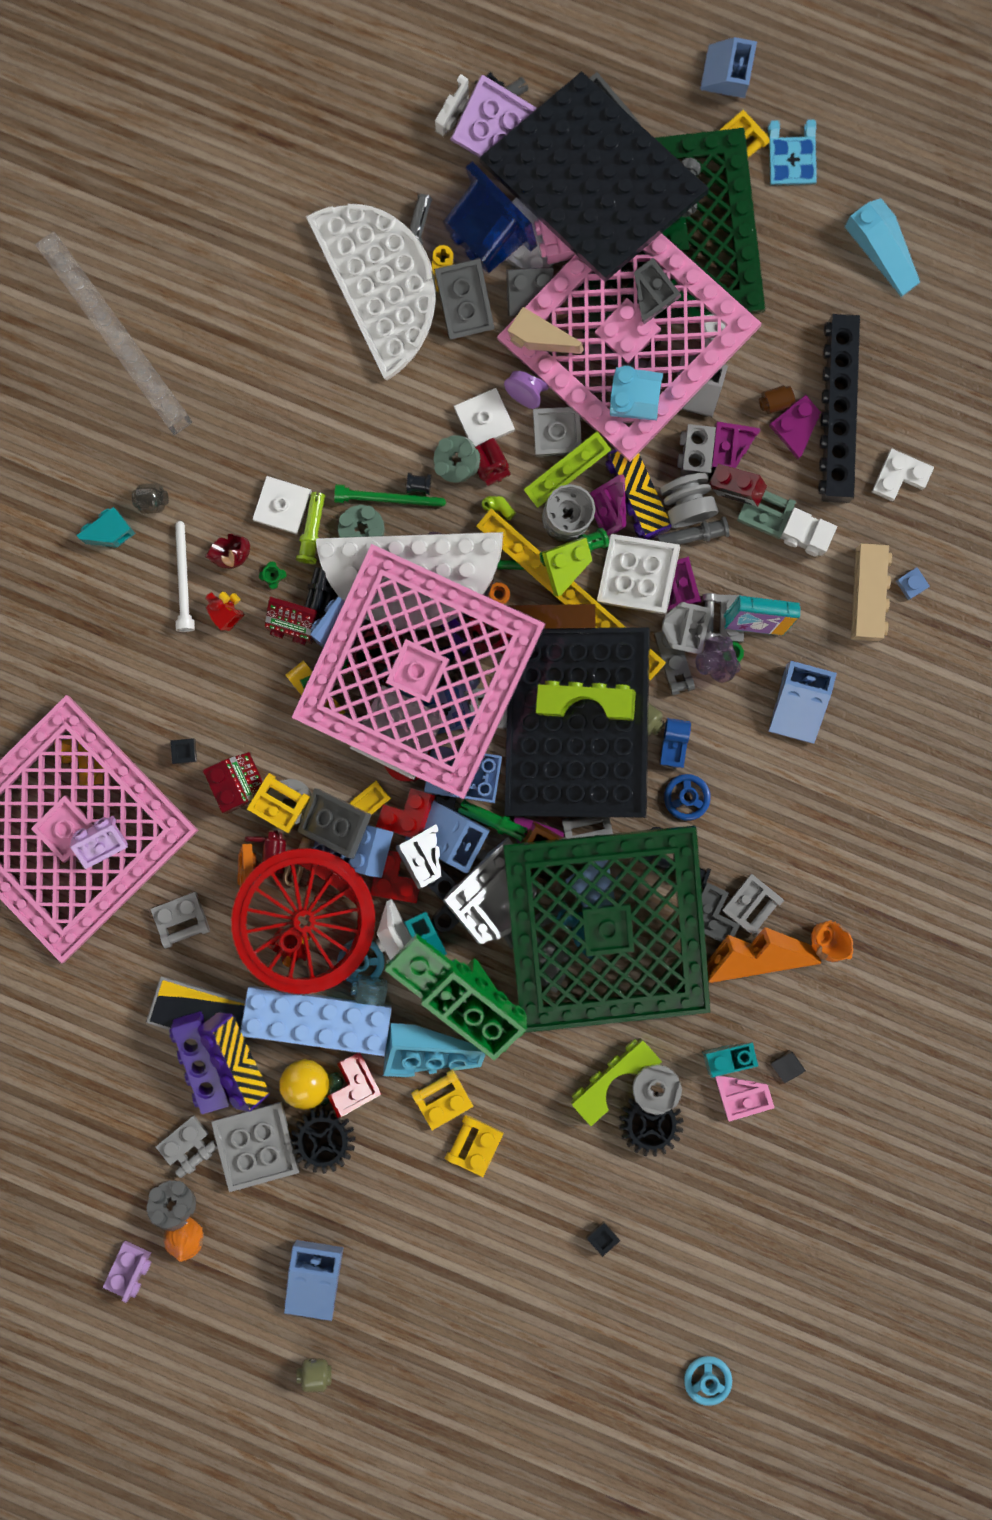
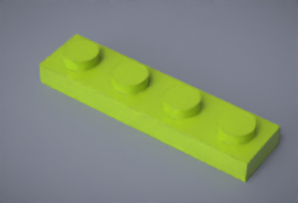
(567, 469)

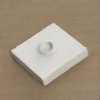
(484, 417)
(282, 505)

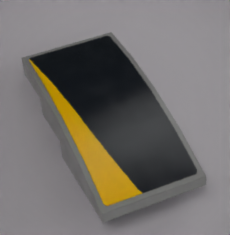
(178, 999)

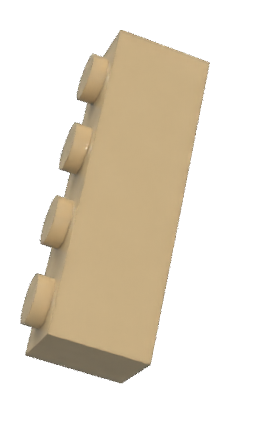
(870, 592)

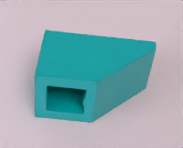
(107, 530)
(424, 927)
(730, 1059)

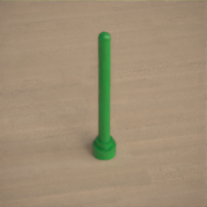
(344, 494)

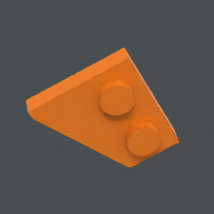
(246, 862)

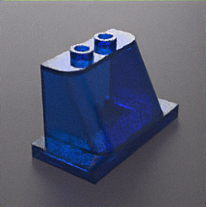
(488, 222)

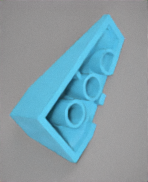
(881, 239)
(420, 1049)

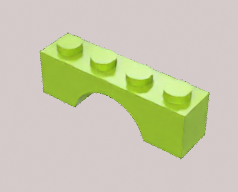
(556, 699)
(592, 1100)

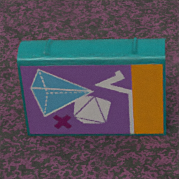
(761, 615)

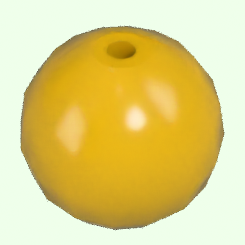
(304, 1084)

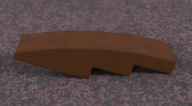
(561, 614)

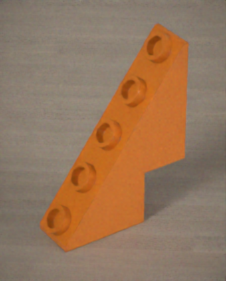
(766, 954)

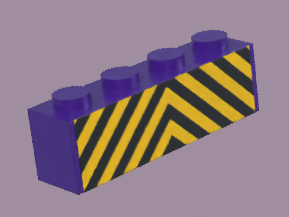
(640, 496)
(233, 1061)

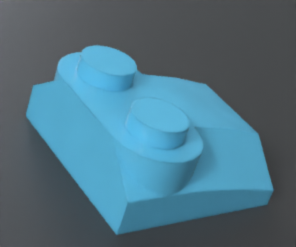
(635, 393)

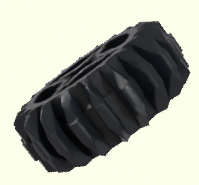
(665, 1139)
(311, 1158)

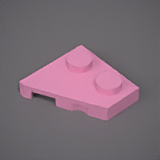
(743, 1097)

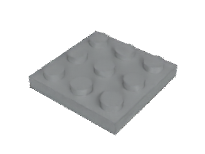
(255, 1146)

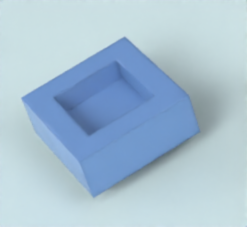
(912, 583)

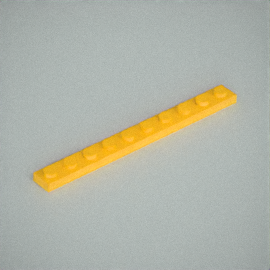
(528, 557)

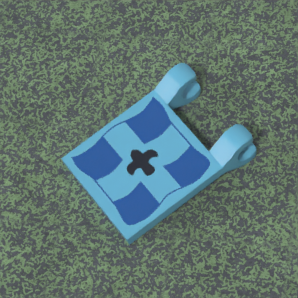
(792, 157)

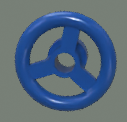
(687, 779)

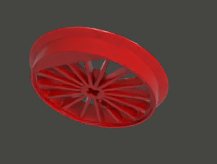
(334, 872)

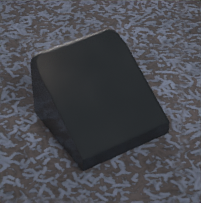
(788, 1066)

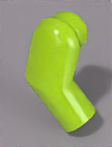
(498, 504)

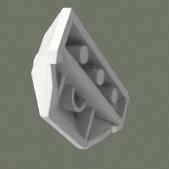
(392, 931)

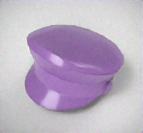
(525, 388)

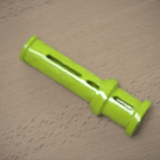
(308, 539)

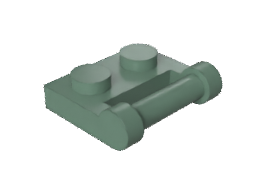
(765, 518)

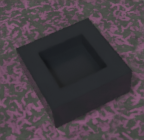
(183, 751)
(603, 1239)

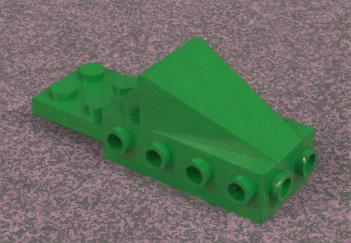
(459, 996)

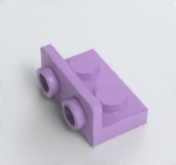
(97, 842)
(126, 1271)

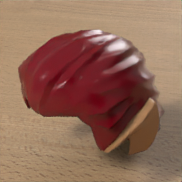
(229, 552)

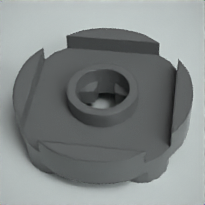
(159, 1199)

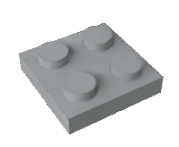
(556, 431)

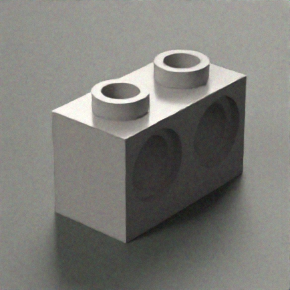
(702, 452)

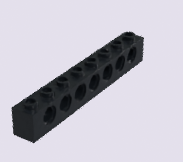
(849, 329)

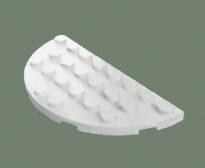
(382, 279)
(461, 557)

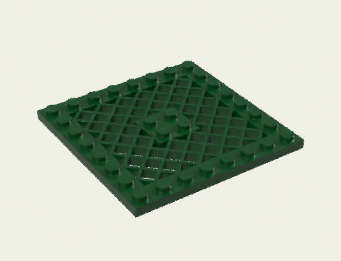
(710, 145)
(608, 928)

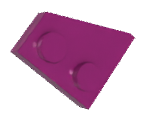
(796, 425)
(731, 443)
(610, 505)
(684, 585)

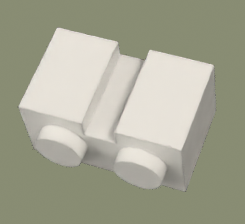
(808, 533)

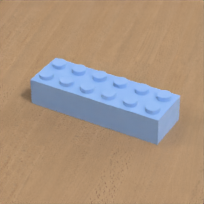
(315, 1021)

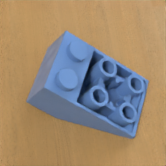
(802, 701)
(484, 783)
(457, 836)
(371, 853)
(313, 1280)

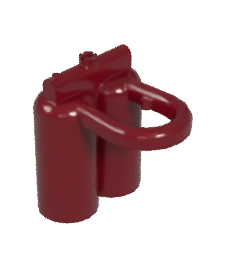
(493, 463)
(272, 845)

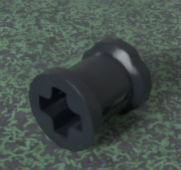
(418, 483)

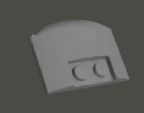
(482, 898)

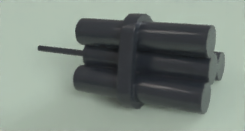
(319, 592)

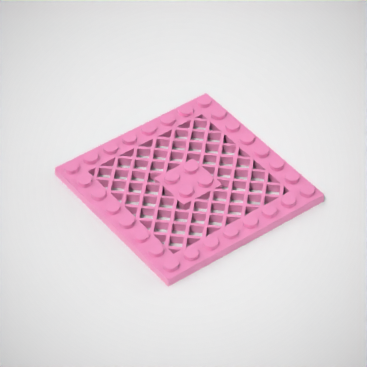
(629, 337)
(417, 670)
(66, 818)

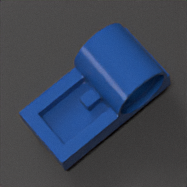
(675, 743)

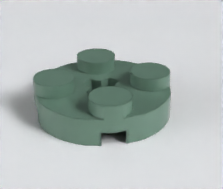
(466, 451)
(361, 514)

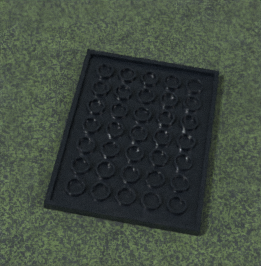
(593, 176)
(583, 759)

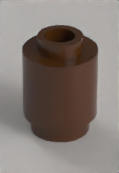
(776, 399)

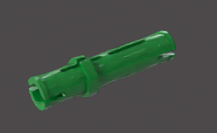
(493, 820)

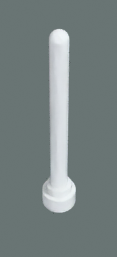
(185, 622)

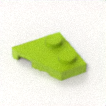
(566, 563)

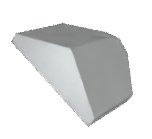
(686, 627)

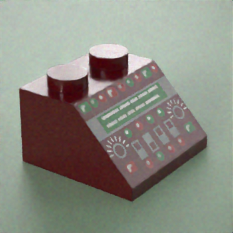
(290, 620)
(234, 782)

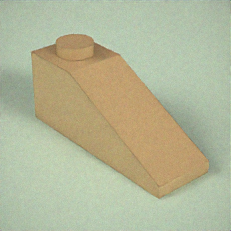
(538, 334)

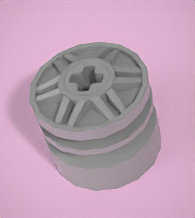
(688, 497)
(566, 500)

